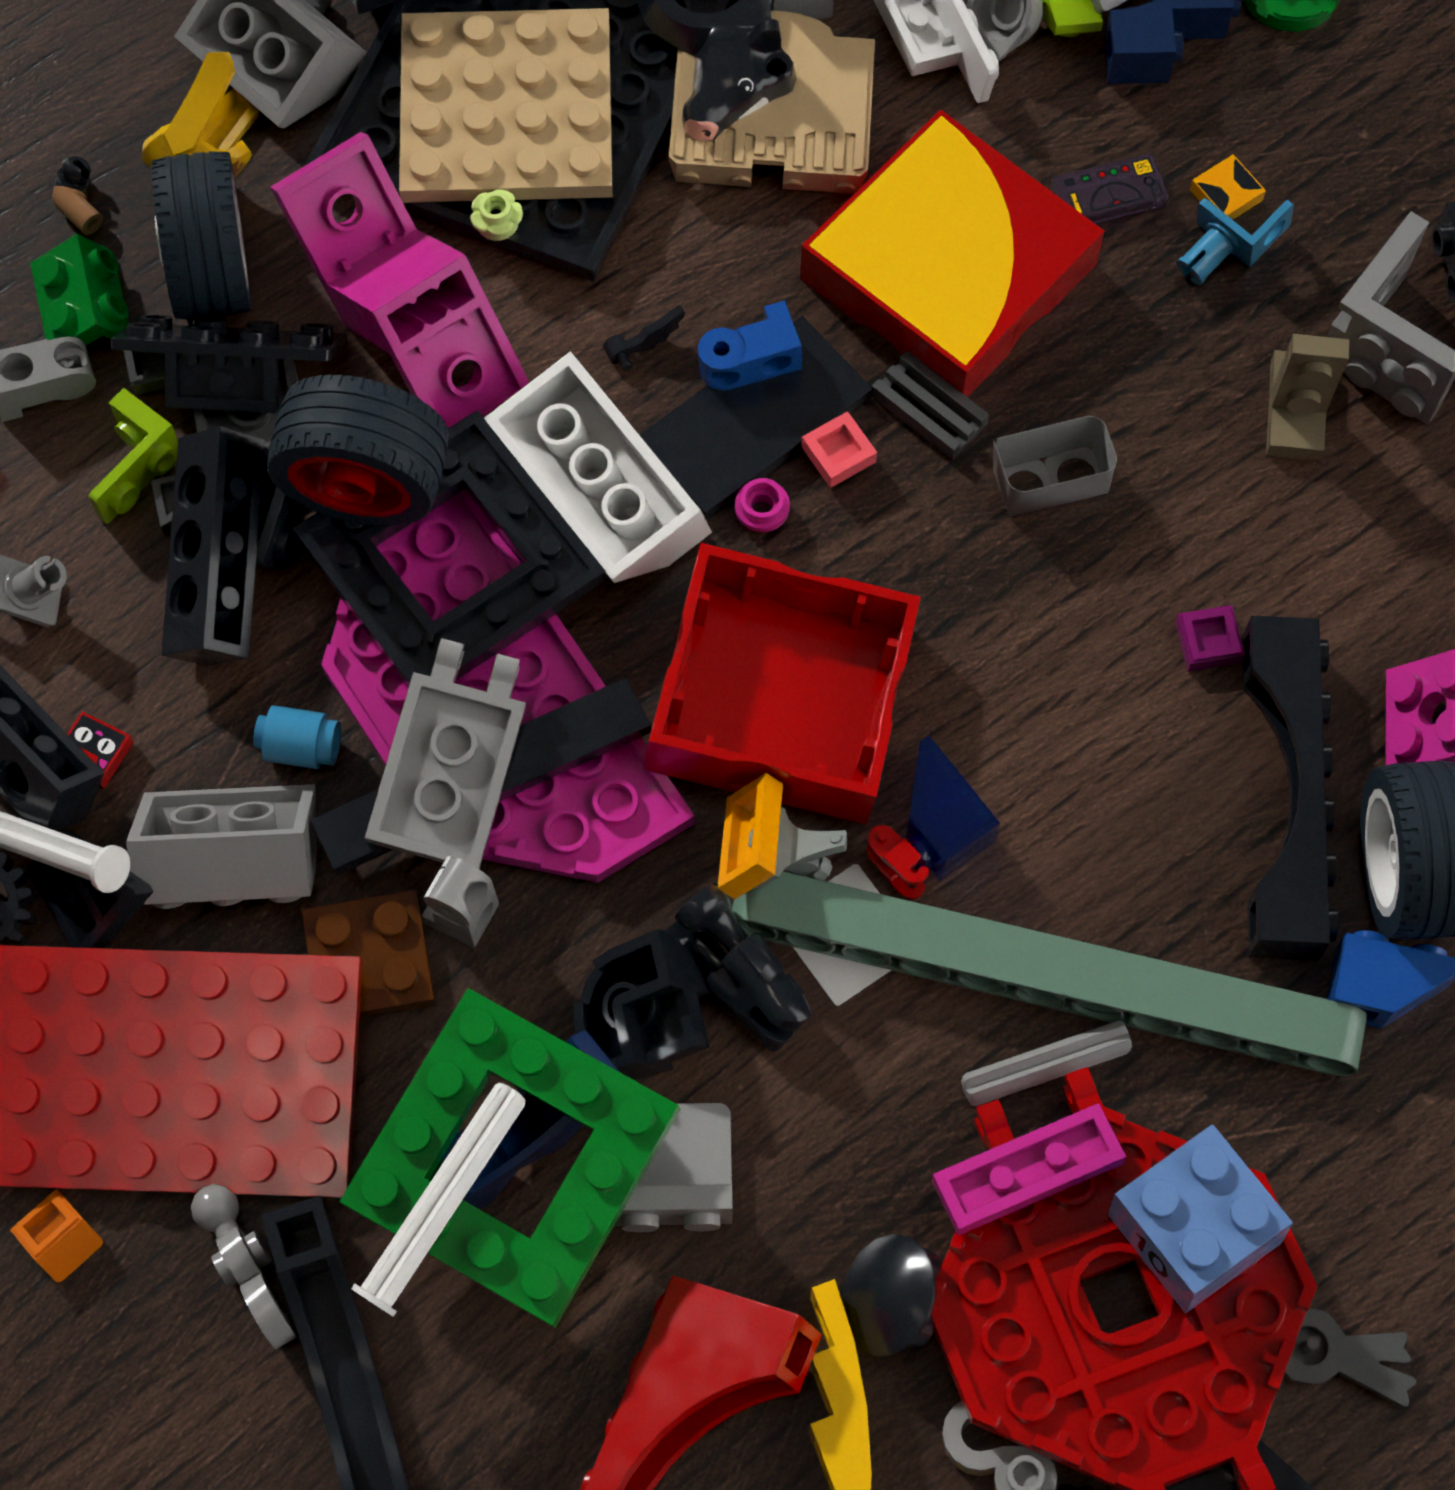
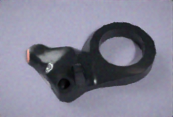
(735, 56)

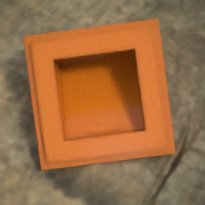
(57, 1236)

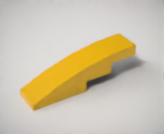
(844, 1436)

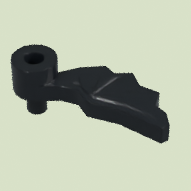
(619, 349)

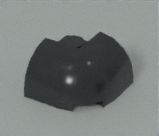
(644, 1005)

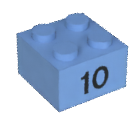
(1199, 1218)

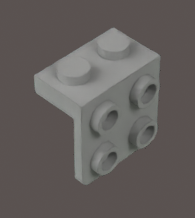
(687, 1176)

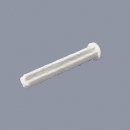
(103, 866)
(441, 1198)

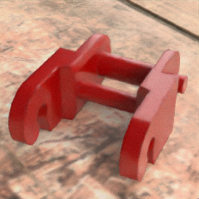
(896, 862)

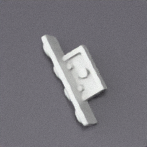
(941, 36)

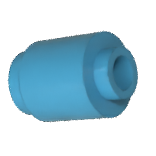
(297, 737)

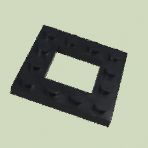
(552, 576)

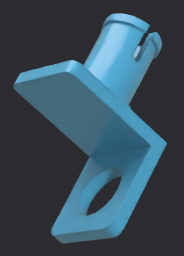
(1227, 237)

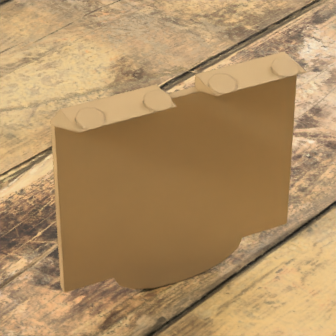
(813, 131)

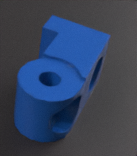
(750, 352)

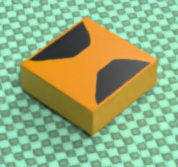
(1229, 187)

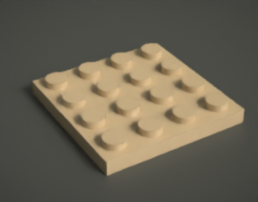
(505, 105)

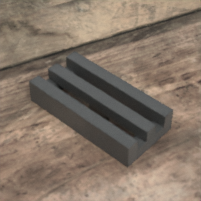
(897, 375)

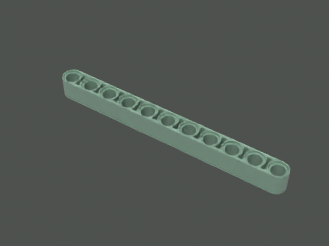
(1056, 972)

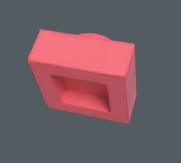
(839, 449)

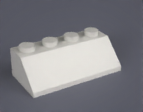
(598, 472)

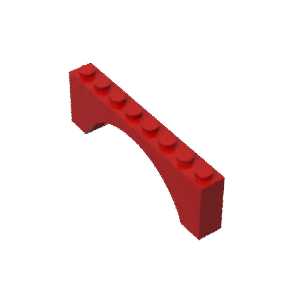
(696, 1369)

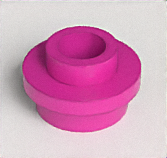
(762, 491)

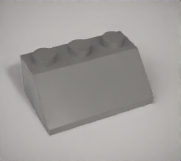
(281, 52)
(225, 845)

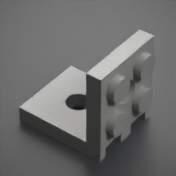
(1383, 347)

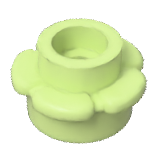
(500, 225)

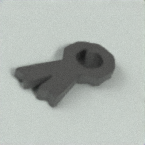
(1325, 1351)

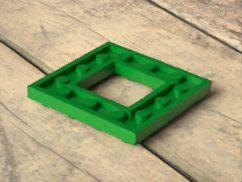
(627, 1131)

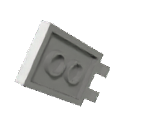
(448, 762)

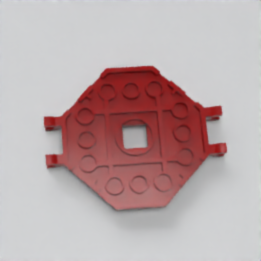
(1126, 1403)

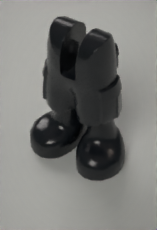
(747, 979)

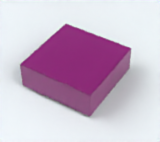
(1209, 638)

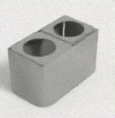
(1023, 453)

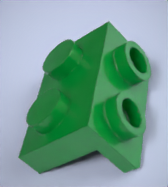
(79, 291)

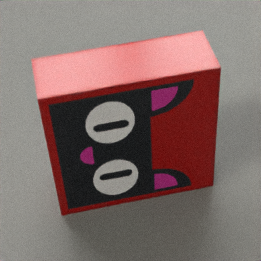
(102, 743)

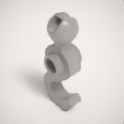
(242, 1261)
(1013, 1465)

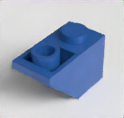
(1386, 976)

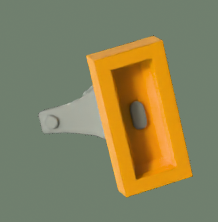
(764, 842)

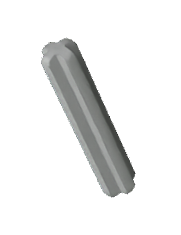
(1046, 1063)

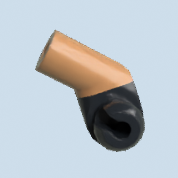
(71, 195)

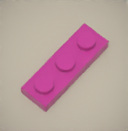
(1028, 1169)

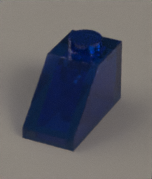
(946, 815)

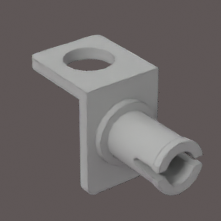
(32, 590)

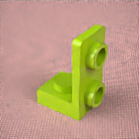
(152, 456)

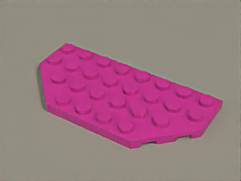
(569, 825)

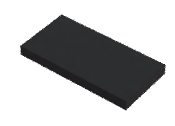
(745, 433)

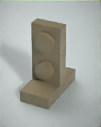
(1300, 394)

